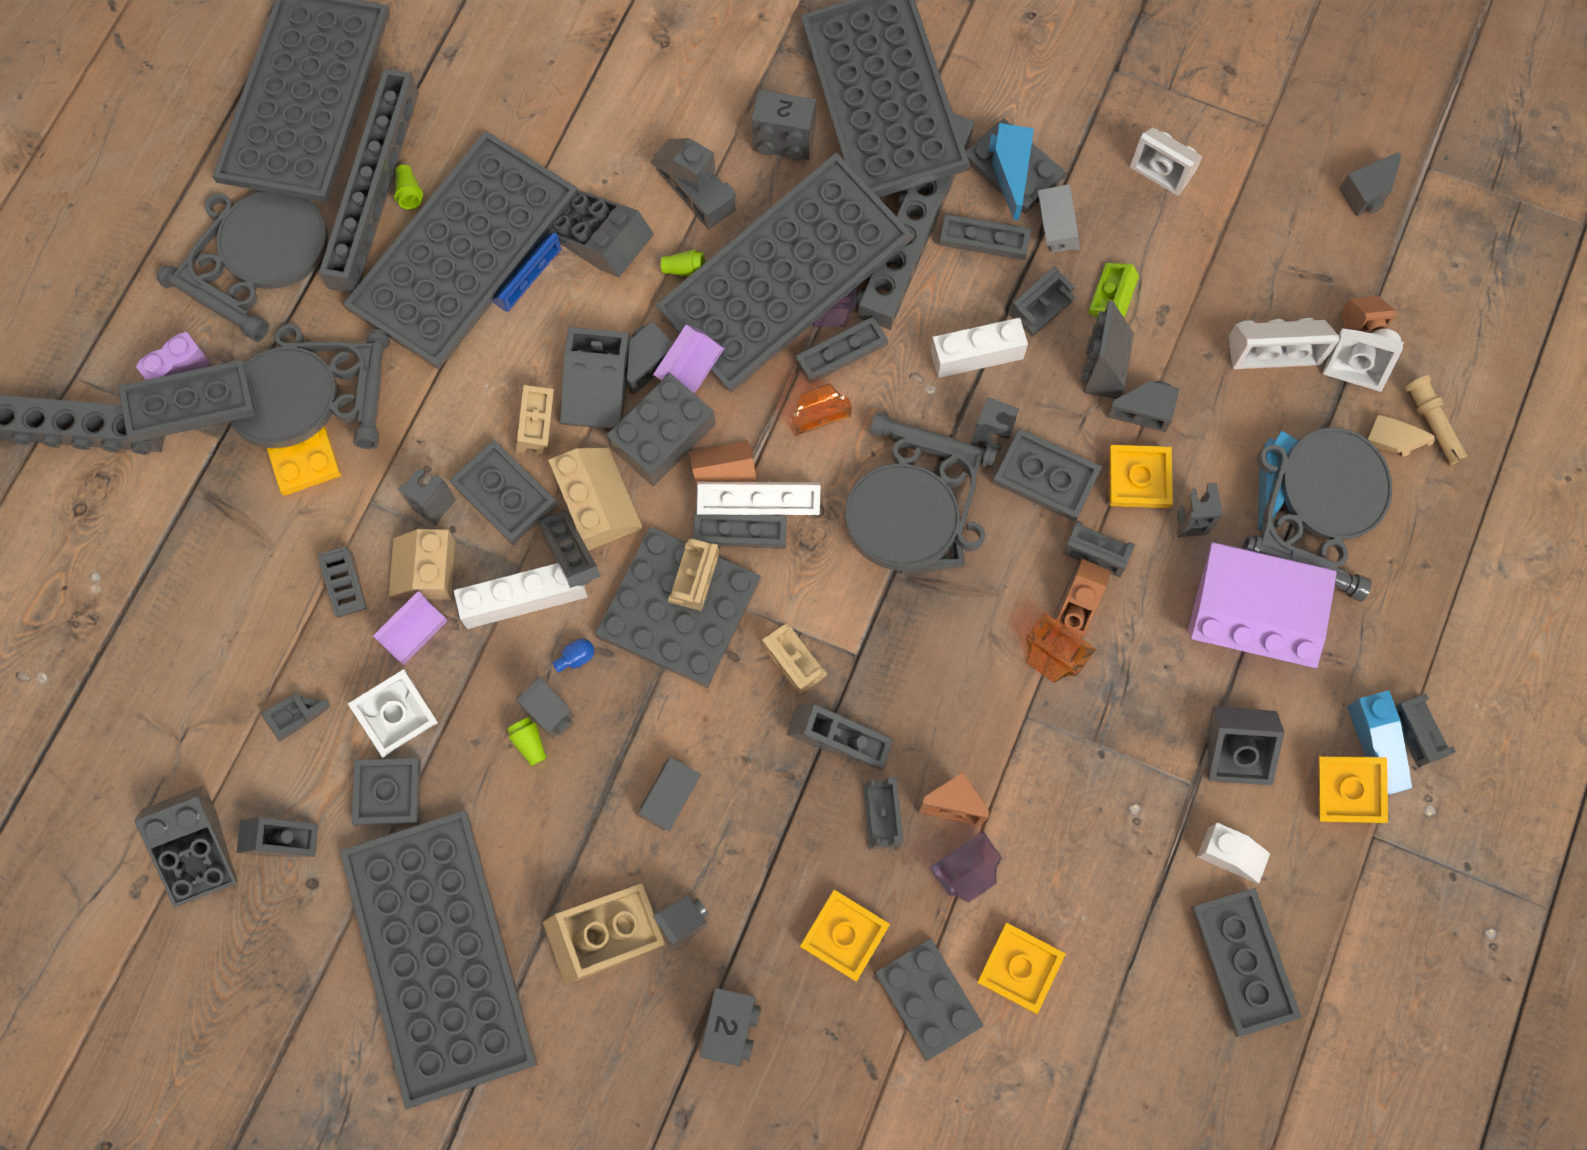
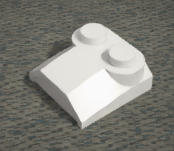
(1364, 357)
(393, 712)

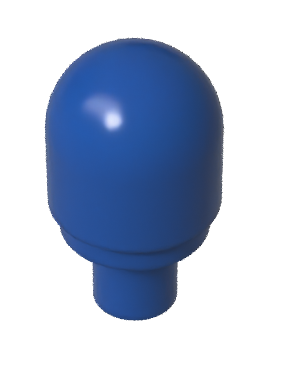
(575, 655)

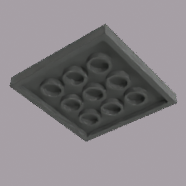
(667, 633)

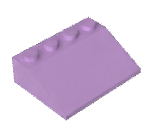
(1263, 605)

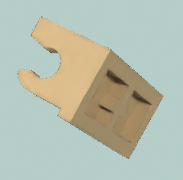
(534, 419)
(694, 574)
(793, 659)

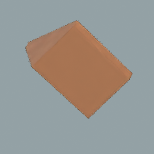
(723, 464)
(956, 802)

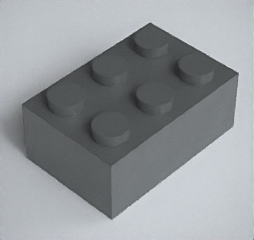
(661, 429)

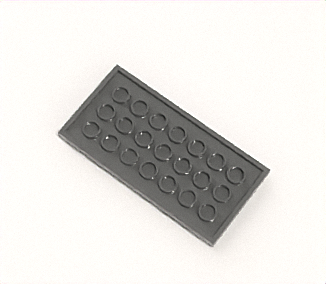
(885, 93)
(302, 97)
(461, 249)
(787, 269)
(437, 959)

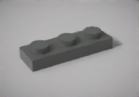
(985, 237)
(841, 350)
(741, 530)

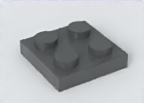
(386, 792)

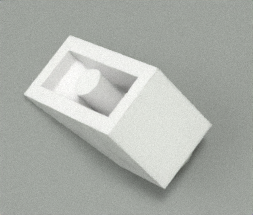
(1233, 852)

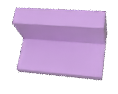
(690, 358)
(410, 628)

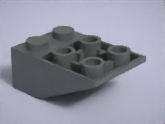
(602, 232)
(1108, 354)
(594, 377)
(187, 845)

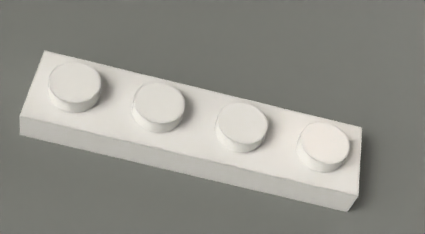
(758, 498)

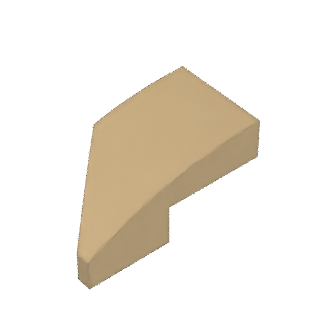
(1398, 436)

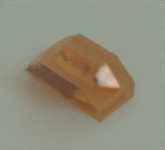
(819, 408)
(1056, 649)

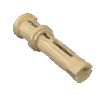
(1431, 407)

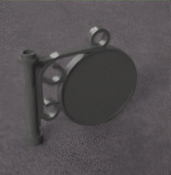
(263, 243)
(299, 393)
(1334, 489)
(906, 513)

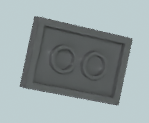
(1041, 173)
(1047, 475)
(503, 492)
(929, 999)

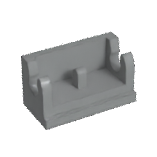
(1059, 218)

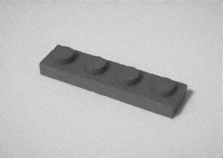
(568, 549)

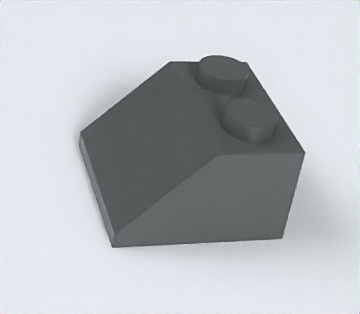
(1244, 745)

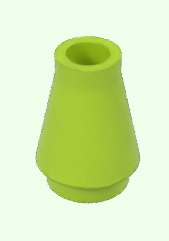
(407, 190)
(682, 263)
(527, 740)

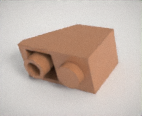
(1367, 314)
(1083, 597)

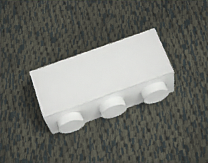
(978, 347)

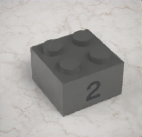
(783, 125)
(730, 1027)

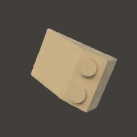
(603, 933)

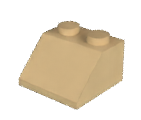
(423, 564)

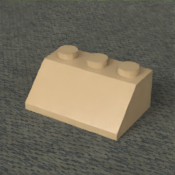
(595, 495)

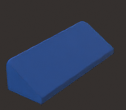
(528, 272)

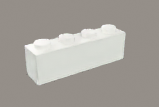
(515, 595)

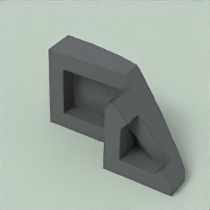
(293, 714)

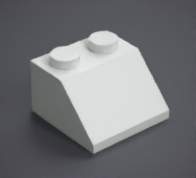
(1165, 160)

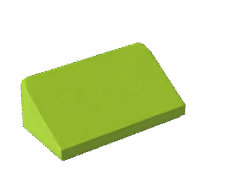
(1116, 285)

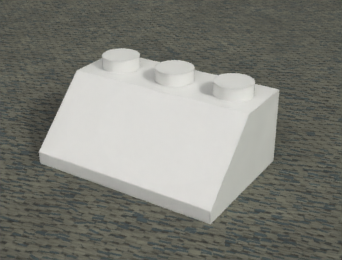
(1281, 343)

